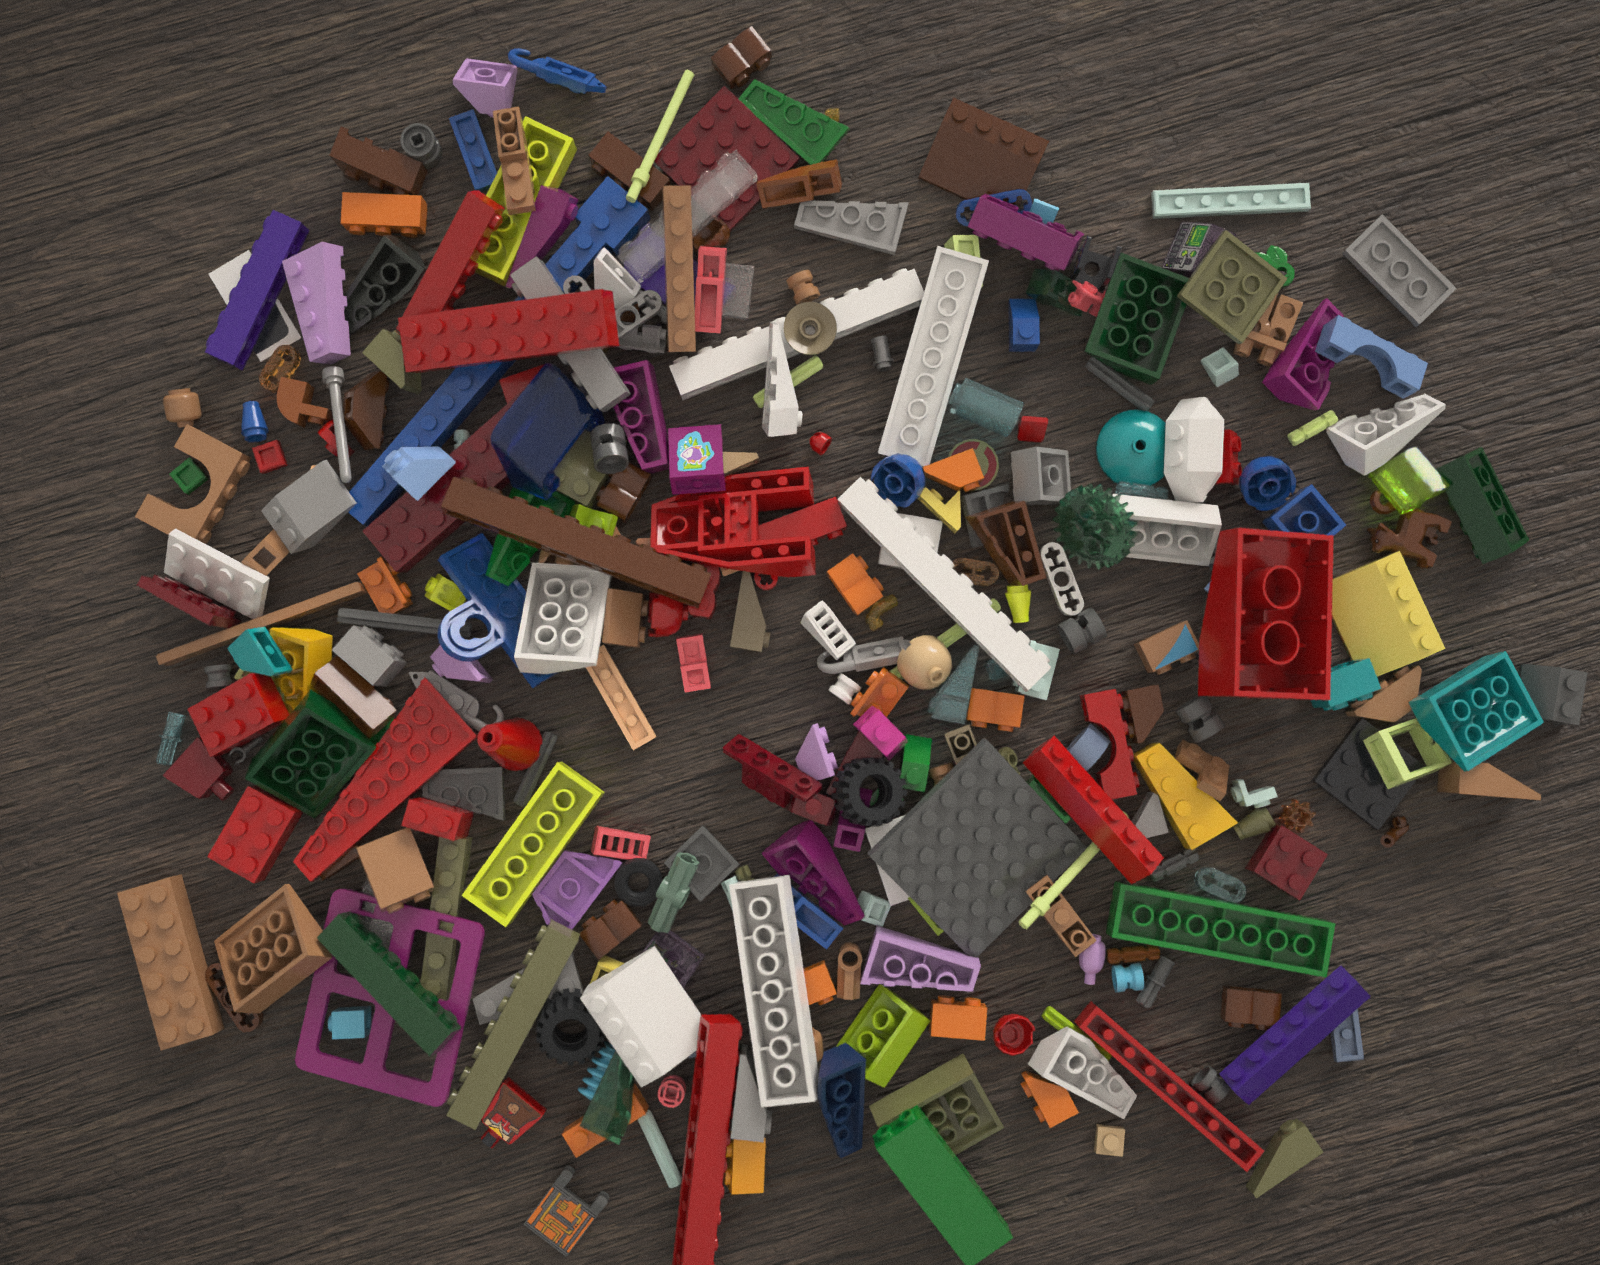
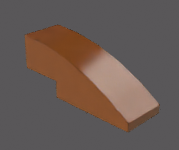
(800, 184)

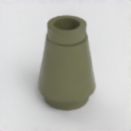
(1255, 823)

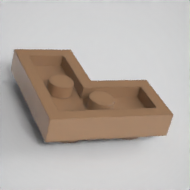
(1211, 770)

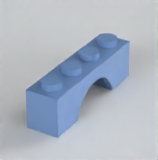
(1398, 369)

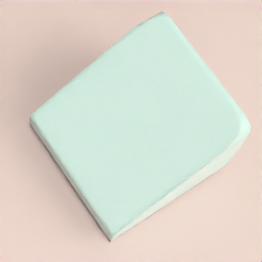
(1220, 367)
(874, 908)

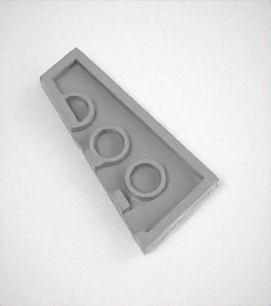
(489, 1000)

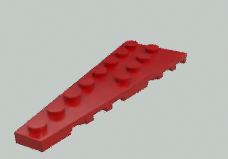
(409, 754)

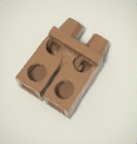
(1271, 330)

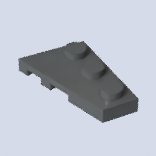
(469, 788)

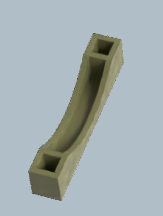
(448, 884)

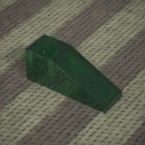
(612, 1102)

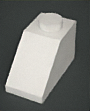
(614, 277)

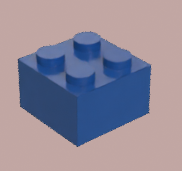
(1305, 514)

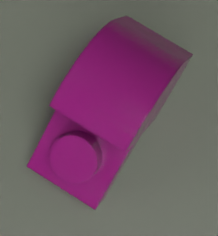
(851, 835)

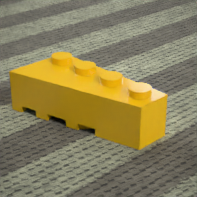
(1190, 811)

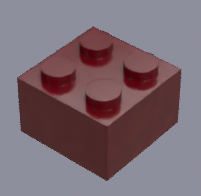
(1286, 861)

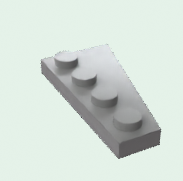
(857, 223)

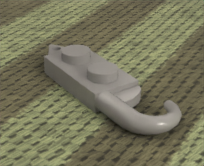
(866, 656)
(463, 702)

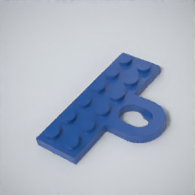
(488, 600)

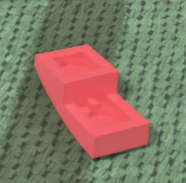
(693, 662)

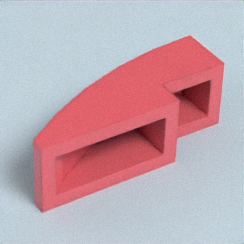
(710, 289)

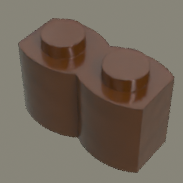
(741, 58)
(623, 492)
(610, 929)
(1250, 1006)

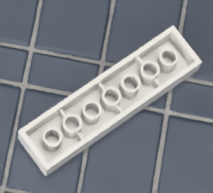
(775, 991)

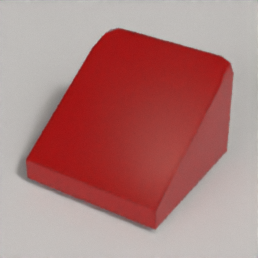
(1032, 428)

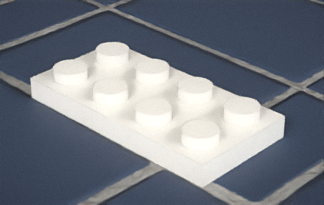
(216, 574)

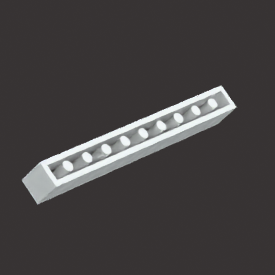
(749, 353)
(943, 584)

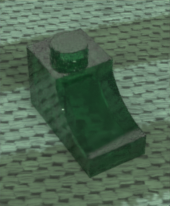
(1052, 289)

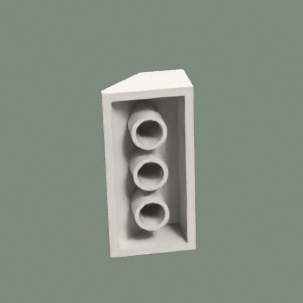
(1173, 530)

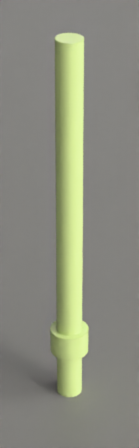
(641, 174)
(1042, 904)

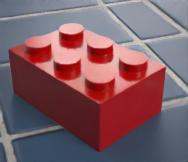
(238, 713)
(255, 834)

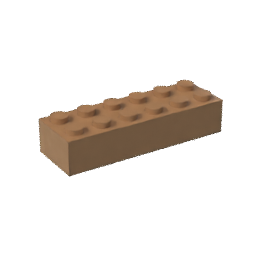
(170, 961)

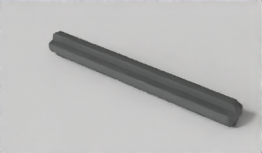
(395, 621)

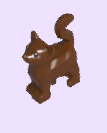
(1408, 534)

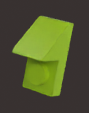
(593, 517)

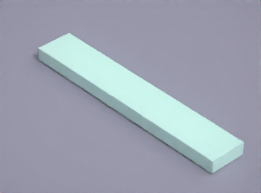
(1230, 200)

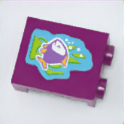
(696, 459)

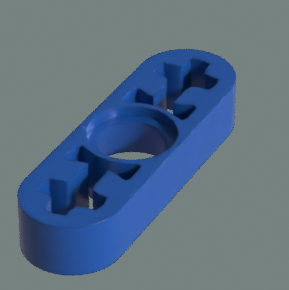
(1011, 195)

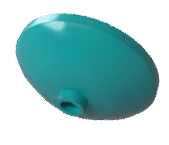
(1118, 452)

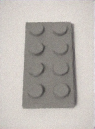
(1399, 270)

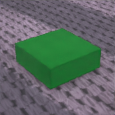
(189, 476)

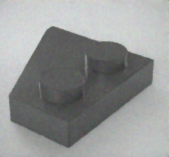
(981, 501)

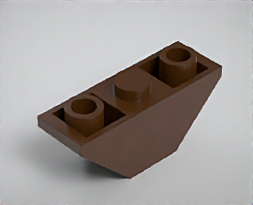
(366, 409)

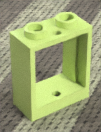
(1391, 764)

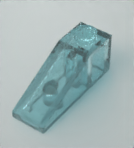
(954, 694)

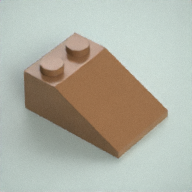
(1483, 781)

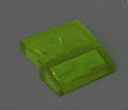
(1408, 480)

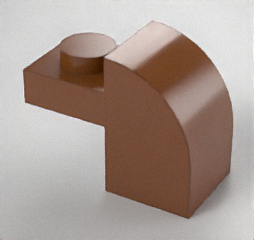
(295, 400)

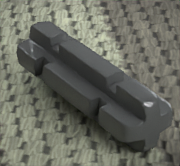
(1174, 863)

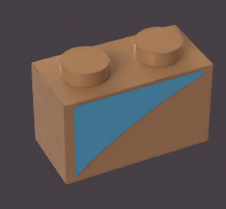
(1168, 647)

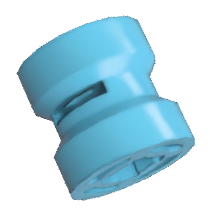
(1127, 977)

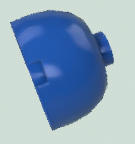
(899, 479)
(1267, 483)

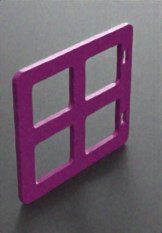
(327, 979)

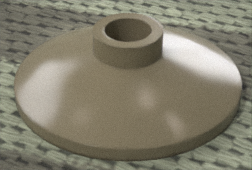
(810, 315)

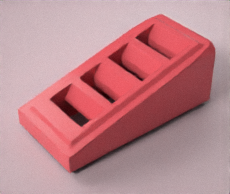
(608, 852)

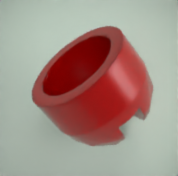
(820, 442)

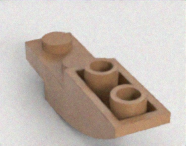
(514, 160)

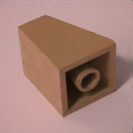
(395, 870)

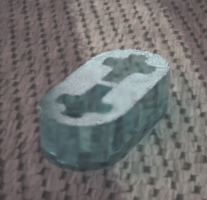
(1222, 879)

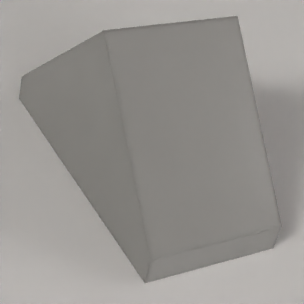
(1150, 817)

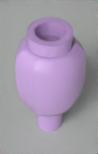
(1092, 960)

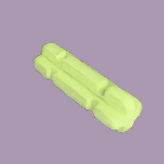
(1312, 428)

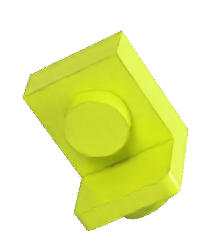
(444, 592)

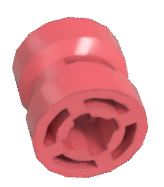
(673, 1086)

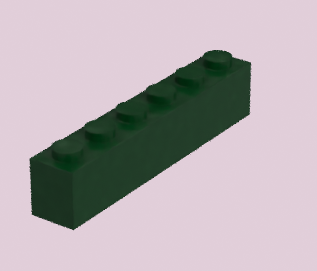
(389, 982)

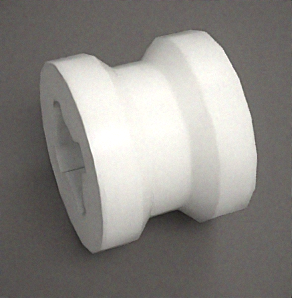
(844, 688)

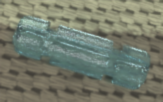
(1141, 490)

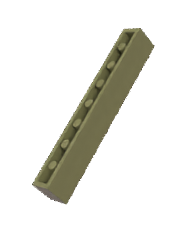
(513, 1023)

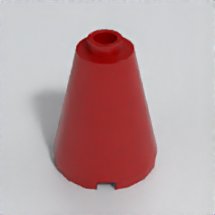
(511, 743)

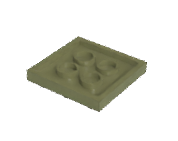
(1232, 287)

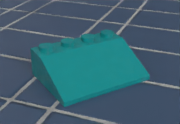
(1477, 710)

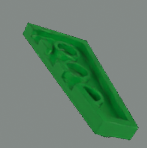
(799, 126)

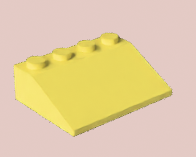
(1383, 615)

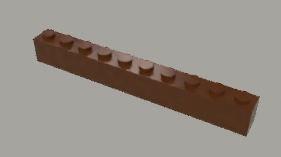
(576, 542)

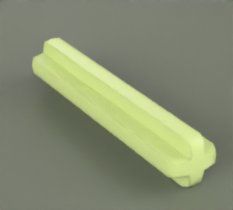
(798, 375)

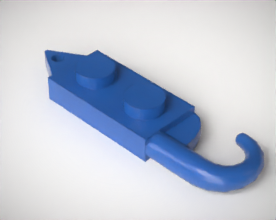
(557, 72)

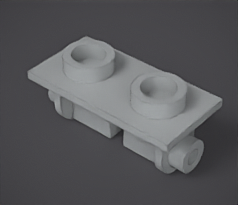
(652, 339)

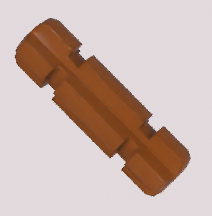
(1132, 954)

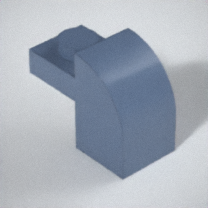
(1088, 746)

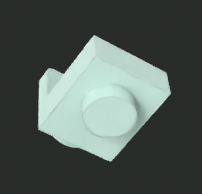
(1258, 797)

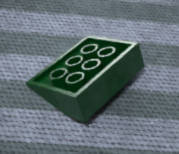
(1137, 319)
(310, 755)

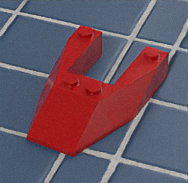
(723, 525)

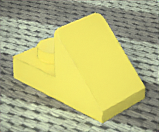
(948, 513)

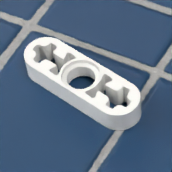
(1061, 557)

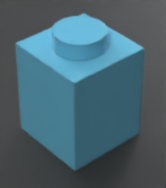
(350, 1022)

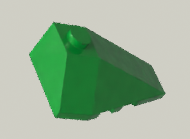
(512, 557)

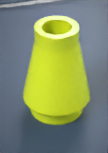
(1019, 602)

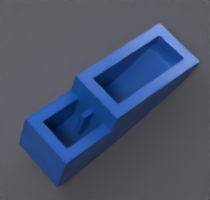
(814, 920)

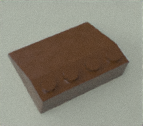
(981, 154)

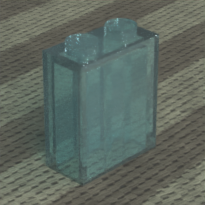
(985, 406)

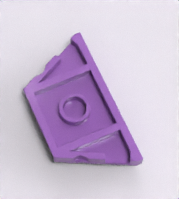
(573, 886)

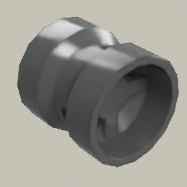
(1210, 1084)

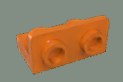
(385, 587)
(883, 693)

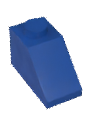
(1023, 325)

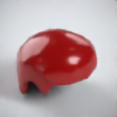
(1013, 1034)

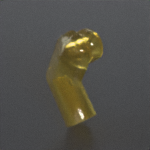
(878, 609)

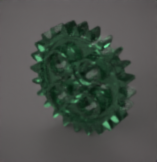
(1095, 526)

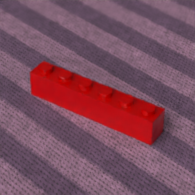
(457, 255)
(1093, 810)

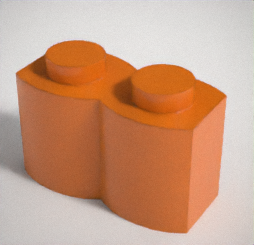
(855, 584)
(995, 708)

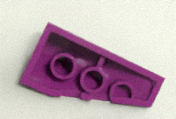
(545, 226)
(1299, 371)
(812, 864)

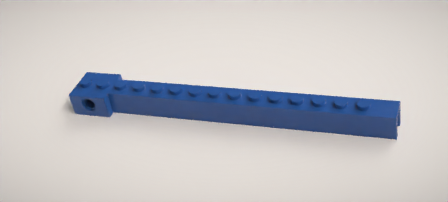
(602, 222)

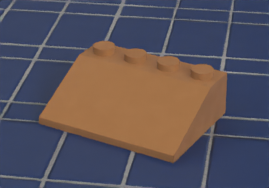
(270, 951)

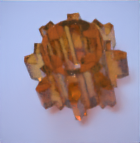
(1293, 809)

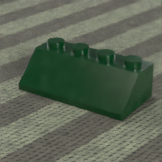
(1482, 506)

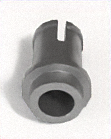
(881, 353)

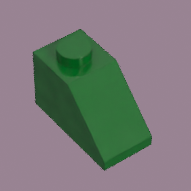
(915, 762)

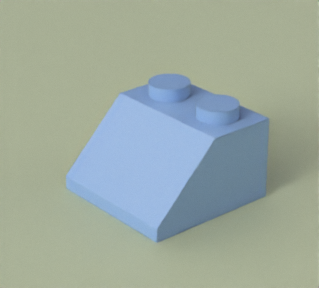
(418, 467)

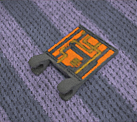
(562, 1215)

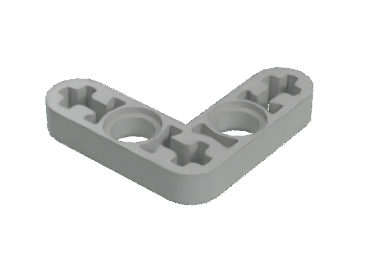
(623, 329)

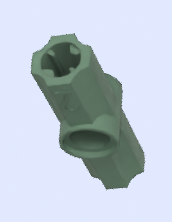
(673, 892)

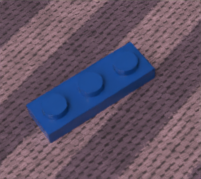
(474, 149)

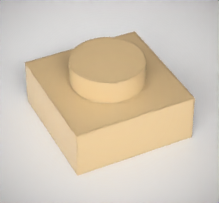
(1109, 1140)

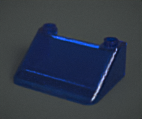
(542, 430)

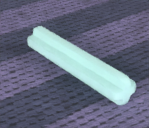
(660, 1149)

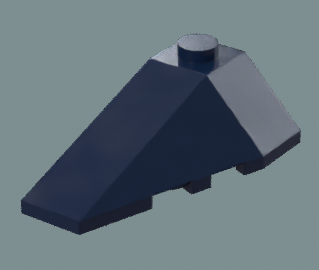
(842, 1097)

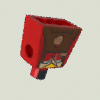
(510, 1114)

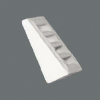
(829, 618)

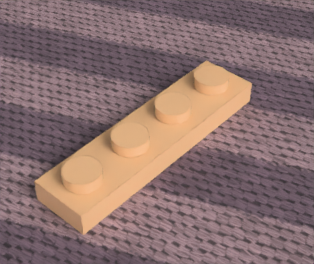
(621, 700)

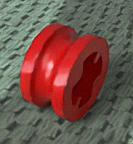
(757, 579)

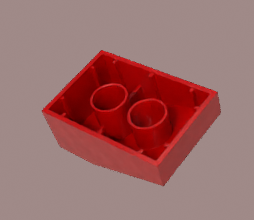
(1268, 617)

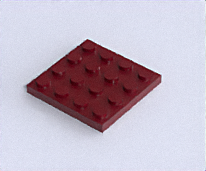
(719, 129)

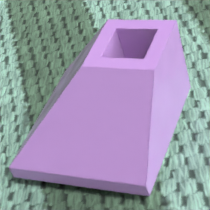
(813, 755)

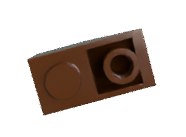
(1143, 710)

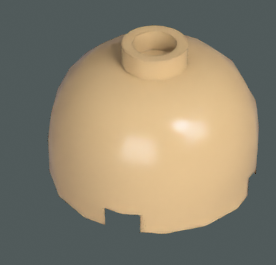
(925, 662)

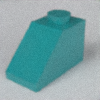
(258, 653)

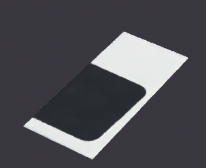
(278, 327)

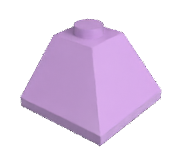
(486, 84)
(458, 669)

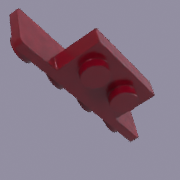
(770, 774)

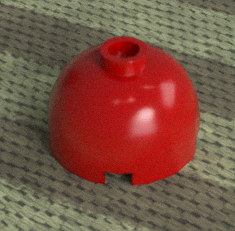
(665, 615)

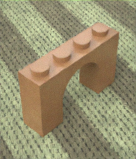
(225, 469)

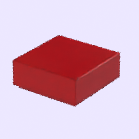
(269, 456)

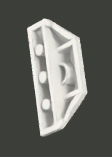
(1193, 449)

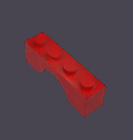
(1117, 775)

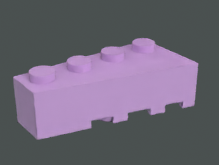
(319, 301)
(917, 963)

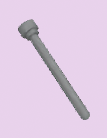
(333, 379)

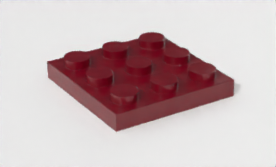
(194, 604)

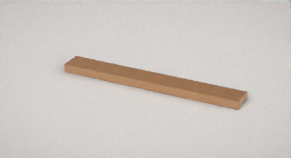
(269, 621)

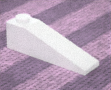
(780, 402)

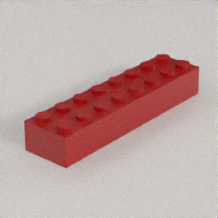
(509, 331)

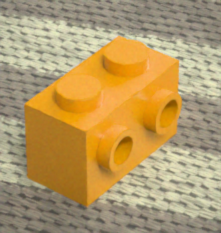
(745, 1166)

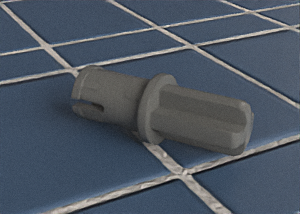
(1155, 982)

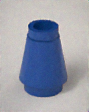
(253, 422)

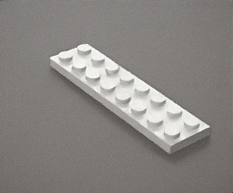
(933, 355)

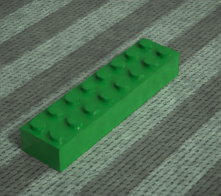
(1220, 929)

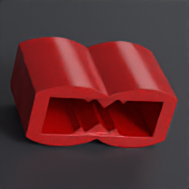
(708, 603)

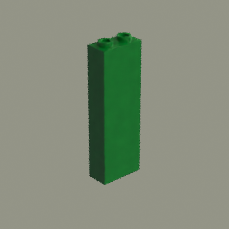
(942, 1186)

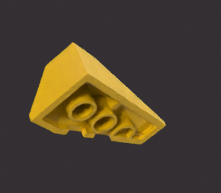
(306, 653)

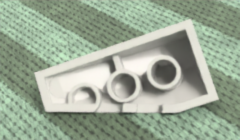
(1375, 438)
(1080, 1068)

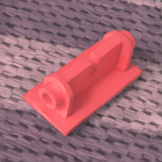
(1085, 296)

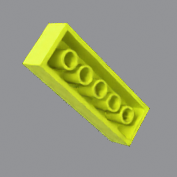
(549, 160)
(533, 844)

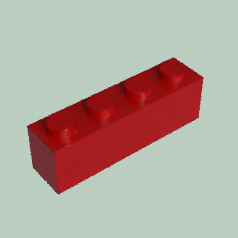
(816, 520)

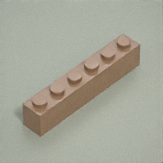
(678, 268)

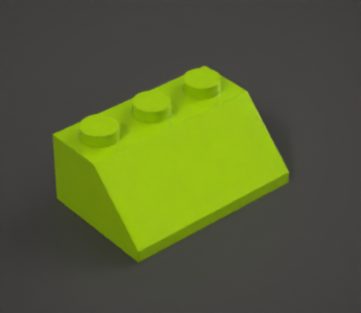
(885, 1033)

